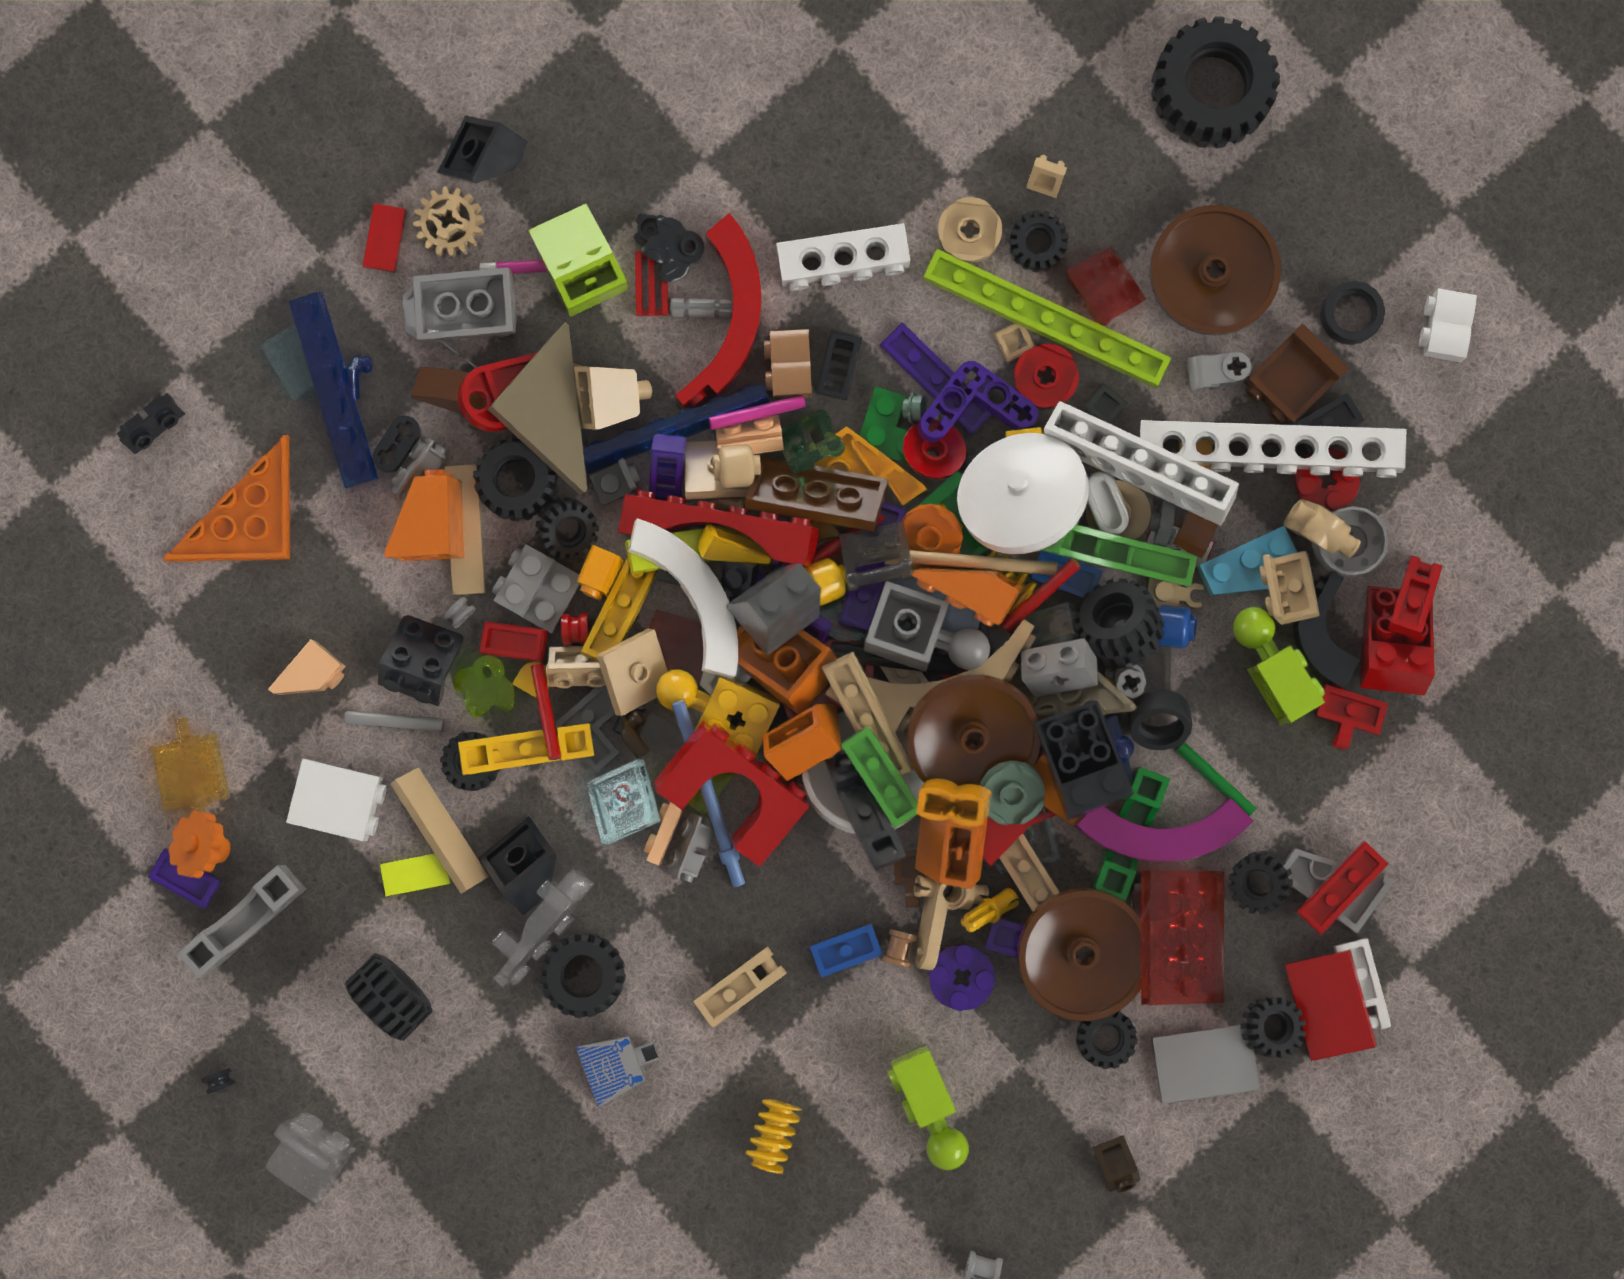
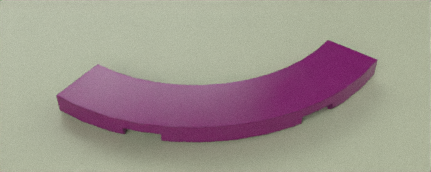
(1165, 844)

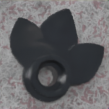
(670, 251)

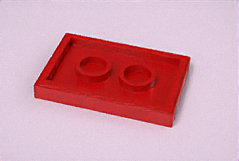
(1331, 1005)

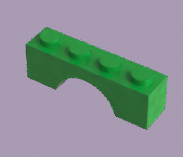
(1116, 870)

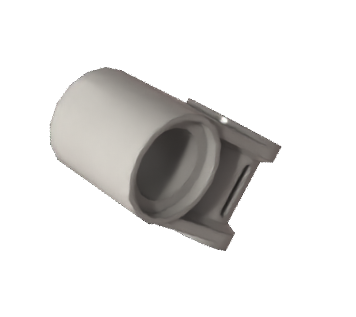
(1213, 371)

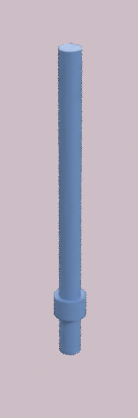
(727, 853)

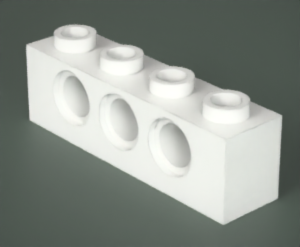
(890, 239)

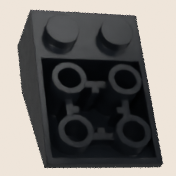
(1083, 760)

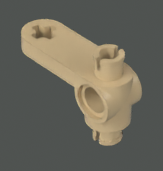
(1321, 528)
(935, 913)

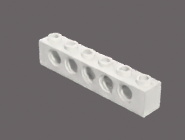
(1143, 464)

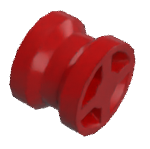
(575, 628)

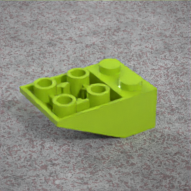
(578, 260)

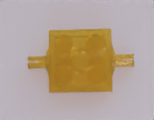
(190, 770)

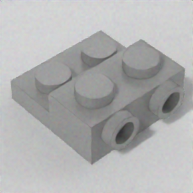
(536, 588)

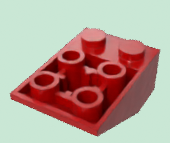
(1390, 658)

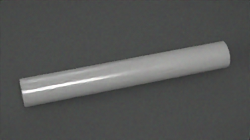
(394, 721)

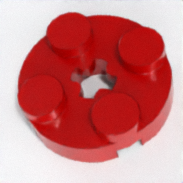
(1063, 370)
(1332, 497)

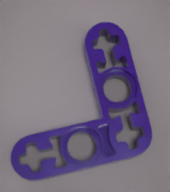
(977, 391)

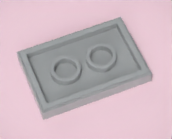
(1204, 1064)

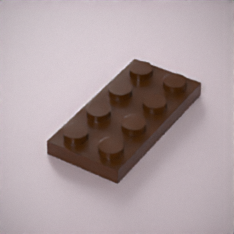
(818, 494)

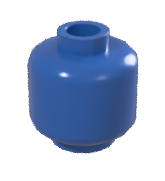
(1179, 626)

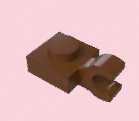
(906, 874)

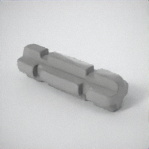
(701, 308)

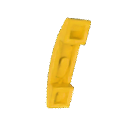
(523, 749)

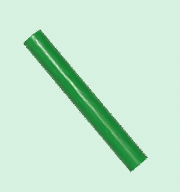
(1215, 778)

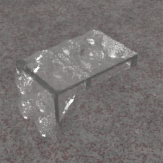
(309, 1156)

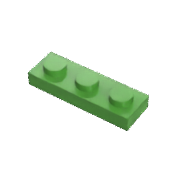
(881, 776)

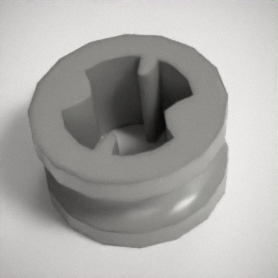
(459, 612)

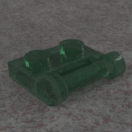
(799, 446)

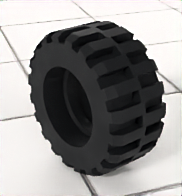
(1224, 42)

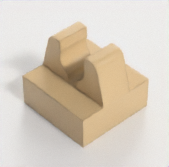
(1046, 176)

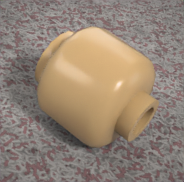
(736, 466)

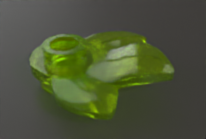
(483, 690)

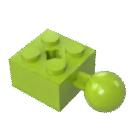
(1281, 672)
(929, 1104)

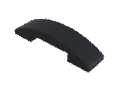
(864, 813)

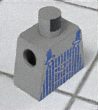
(615, 1065)

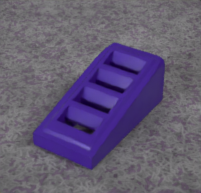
(667, 449)

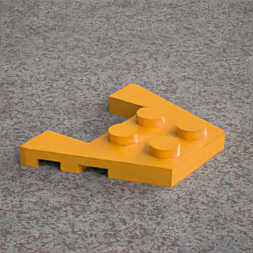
(867, 460)

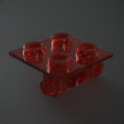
(1105, 286)
(679, 642)

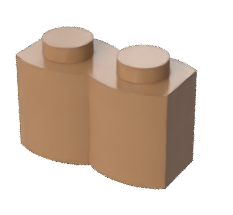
(789, 364)

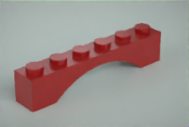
(782, 540)

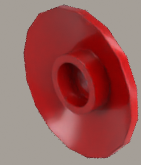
(949, 451)

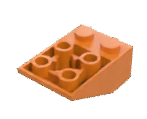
(980, 590)

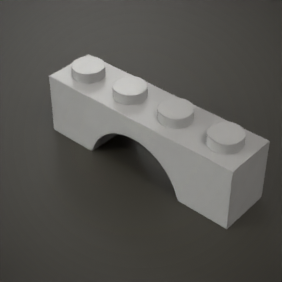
(240, 924)

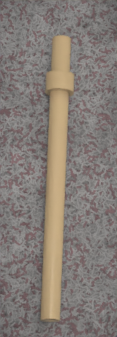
(980, 562)

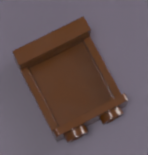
(1294, 376)

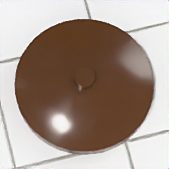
(1215, 270)
(969, 728)
(1082, 954)

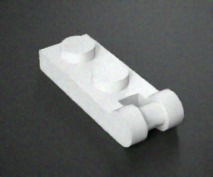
(1368, 980)

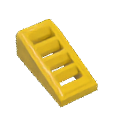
(729, 546)

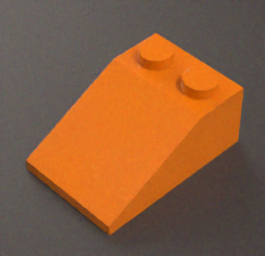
(791, 671)

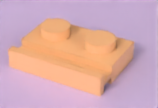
(760, 434)
(658, 844)

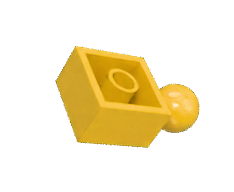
(727, 698)

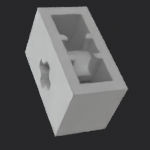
(1059, 667)

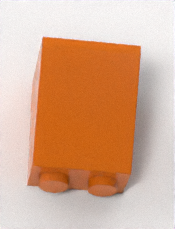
(429, 520)

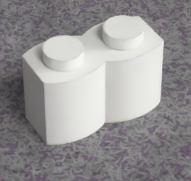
(1448, 325)

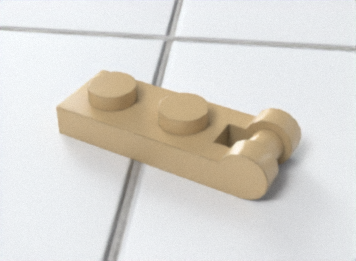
(738, 988)

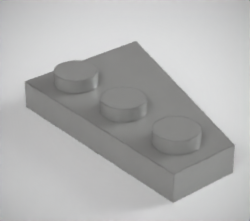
(1312, 870)

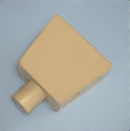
(608, 395)

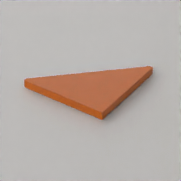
(248, 519)

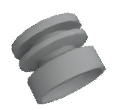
(1372, 549)

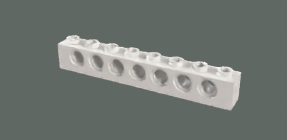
(1388, 441)

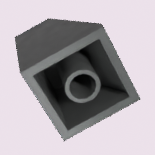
(778, 606)

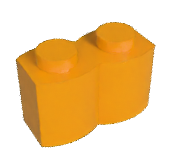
(599, 572)
(962, 804)

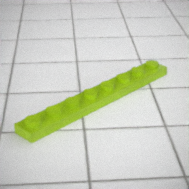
(1046, 318)

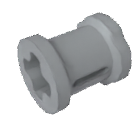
(1125, 687)
(982, 1267)

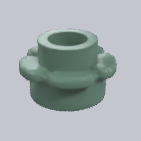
(914, 408)

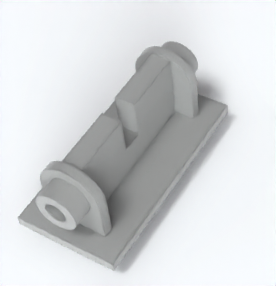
(423, 458)
(683, 860)

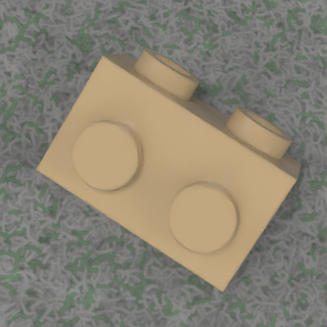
(1289, 587)
(570, 668)

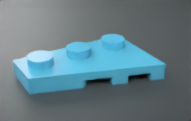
(1240, 568)

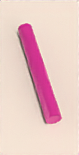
(756, 412)

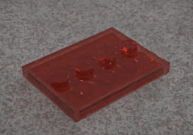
(1182, 937)

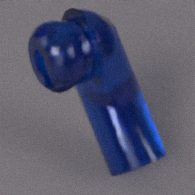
(354, 368)

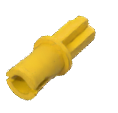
(990, 910)

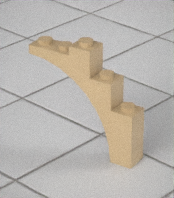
(899, 698)

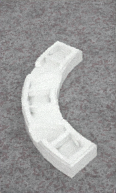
(701, 588)

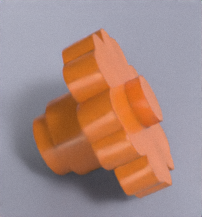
(198, 844)

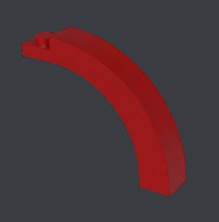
(740, 263)

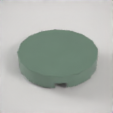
(1016, 792)

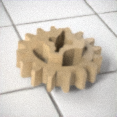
(445, 235)

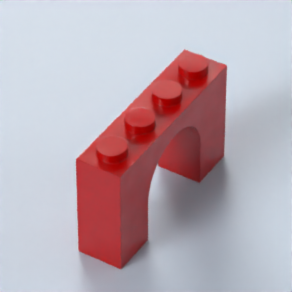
(712, 753)

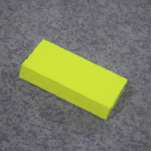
(413, 874)

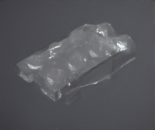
(549, 918)

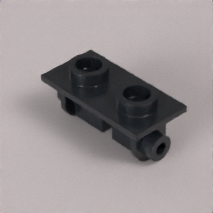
(139, 432)

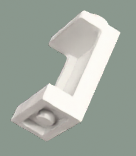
(336, 800)

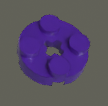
(980, 977)

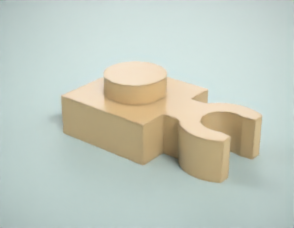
(1170, 594)

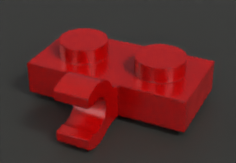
(1351, 713)

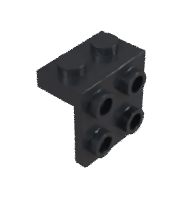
(419, 659)

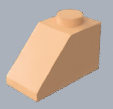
(309, 671)

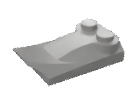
(461, 305)

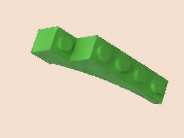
(1125, 555)

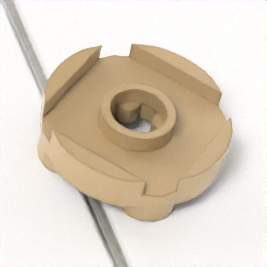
(984, 219)

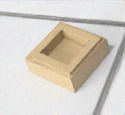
(1009, 340)

